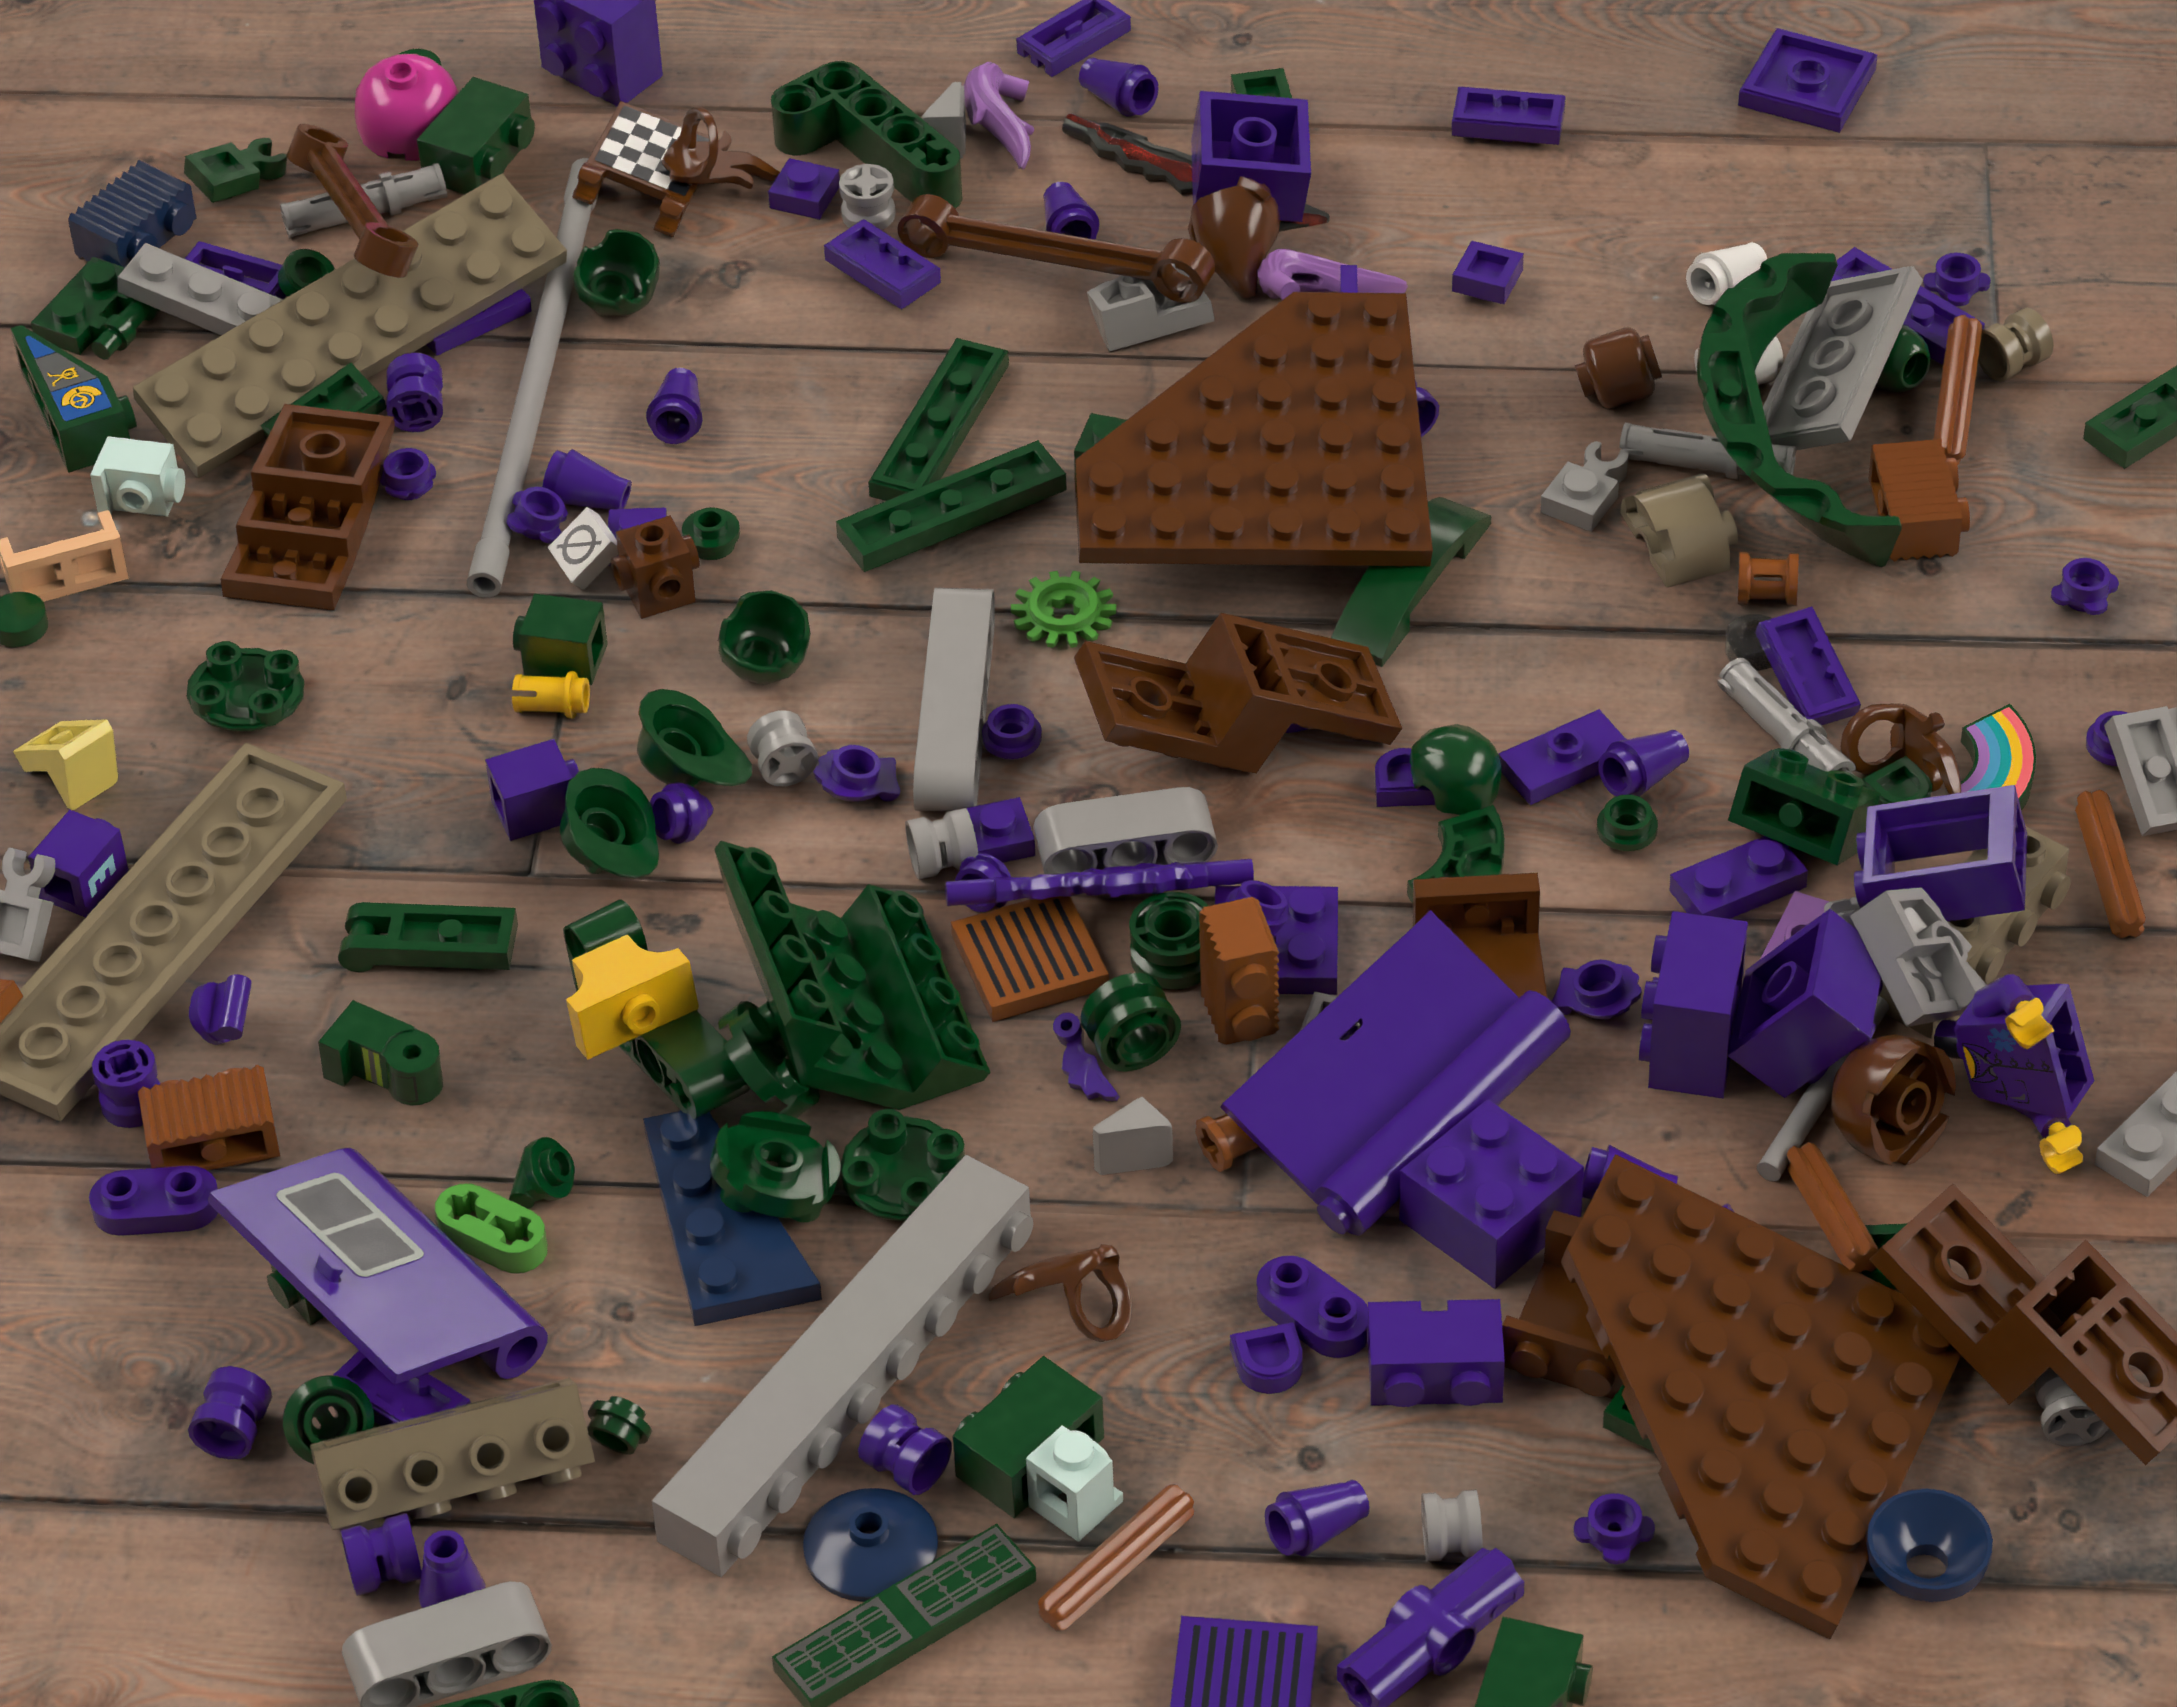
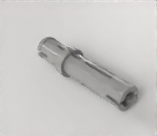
(386, 193)
(1690, 450)
(1780, 717)

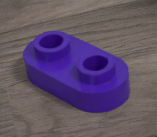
(153, 1200)
(1309, 1305)

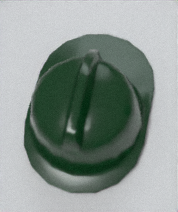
(687, 742)
(609, 824)

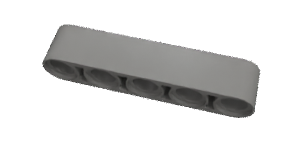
(954, 699)

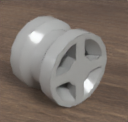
(867, 195)
(782, 748)
(2065, 1417)
(1451, 1524)

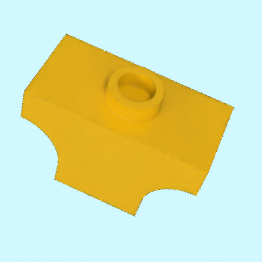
(627, 994)

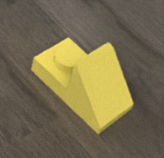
(77, 758)

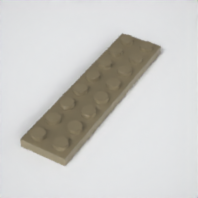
(463, 265)
(159, 924)

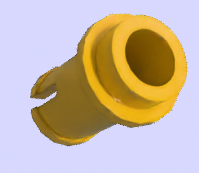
(554, 694)

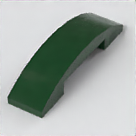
(1388, 594)

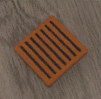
(1029, 955)

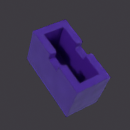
(1435, 1354)

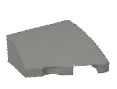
(1135, 312)
(1918, 955)

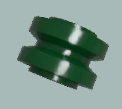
(1167, 939)
(1130, 1022)

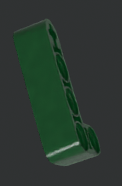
(854, 109)
(679, 1057)

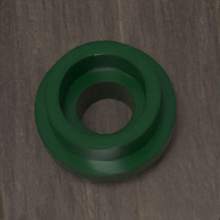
(713, 532)
(1627, 823)
(618, 1424)

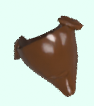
(1237, 231)

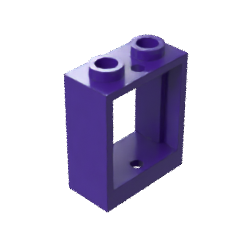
(1943, 827)

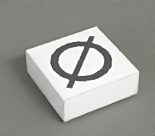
(584, 548)

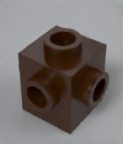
(656, 566)

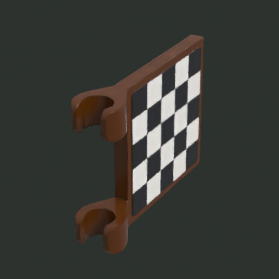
(633, 156)

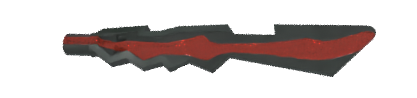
(1154, 161)

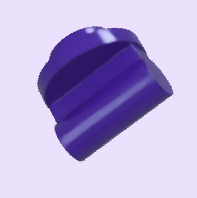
(220, 1009)

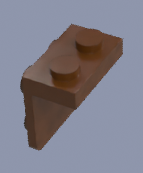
(1493, 919)

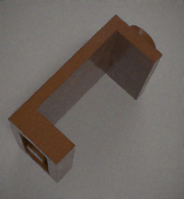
(1552, 1332)

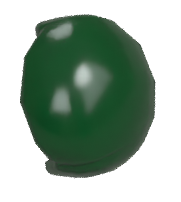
(617, 273)
(764, 637)
(1457, 768)

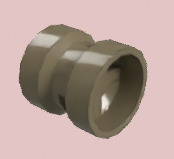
(2017, 342)

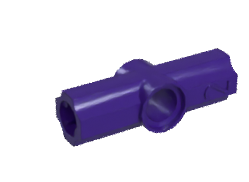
(1431, 1629)

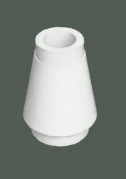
(1721, 270)

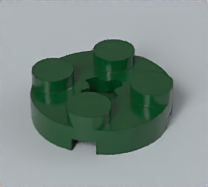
(763, 1058)
(794, 1188)

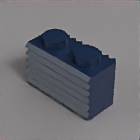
(132, 211)

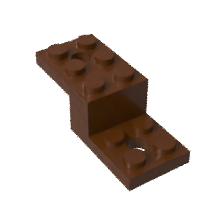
(1236, 693)
(2019, 1323)

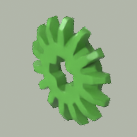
(1055, 592)

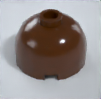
(1892, 1098)

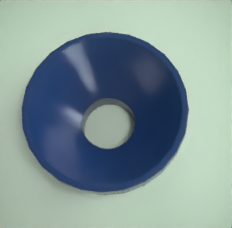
(1935, 1526)

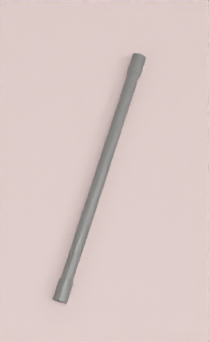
(492, 550)

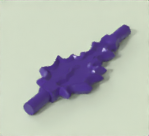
(1111, 880)

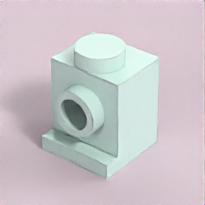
(137, 477)
(1080, 1469)

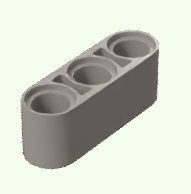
(1126, 831)
(447, 1647)

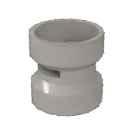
(940, 842)

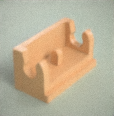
(67, 564)

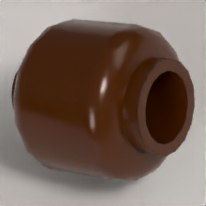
(1618, 368)

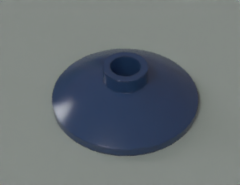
(861, 1563)

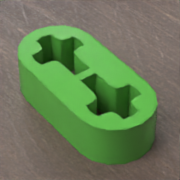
(495, 1222)

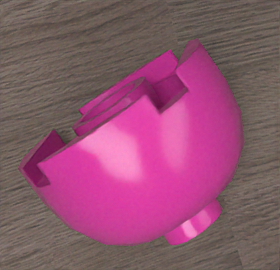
(400, 102)

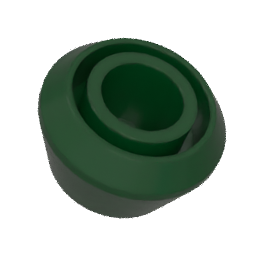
(313, 1400)

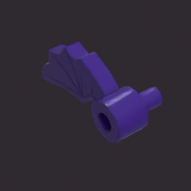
(1080, 1066)

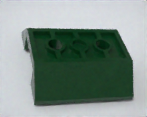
(856, 993)

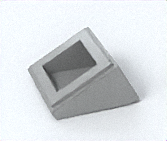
(949, 116)
(1132, 1139)

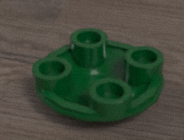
(245, 687)
(898, 1163)

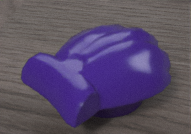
(857, 774)
(1597, 990)

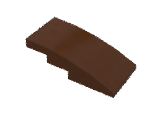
(308, 506)

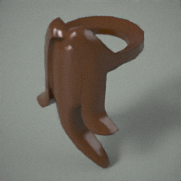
(710, 160)
(1911, 736)
(1070, 1271)

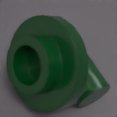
(543, 1173)

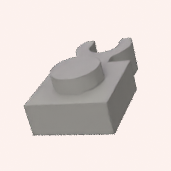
(1586, 492)
(22, 913)

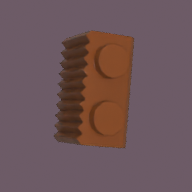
(1919, 488)
(1239, 970)
(209, 1120)

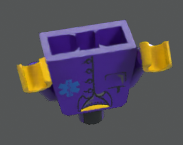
(2026, 1053)

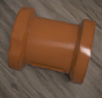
(1771, 590)
(1222, 1141)

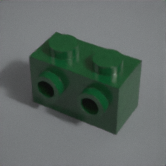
(1802, 804)

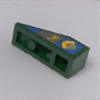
(72, 399)

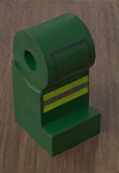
(383, 1053)

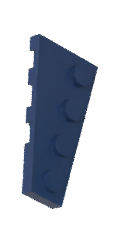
(727, 1258)

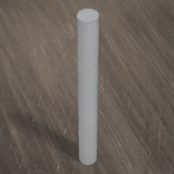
(1806, 1114)

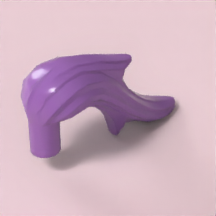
(986, 107)
(1295, 271)

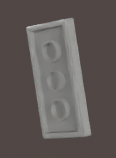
(1839, 358)

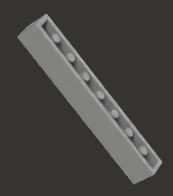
(842, 1367)

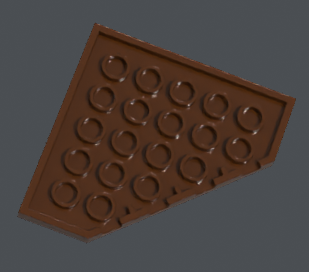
(1272, 450)
(1763, 1382)

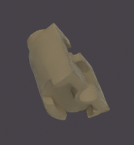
(1682, 529)

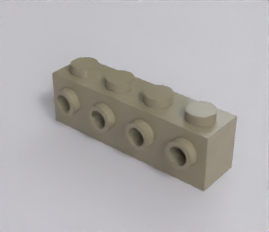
(1997, 934)
(453, 1455)

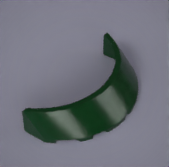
(1728, 355)

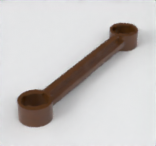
(379, 245)
(1057, 248)

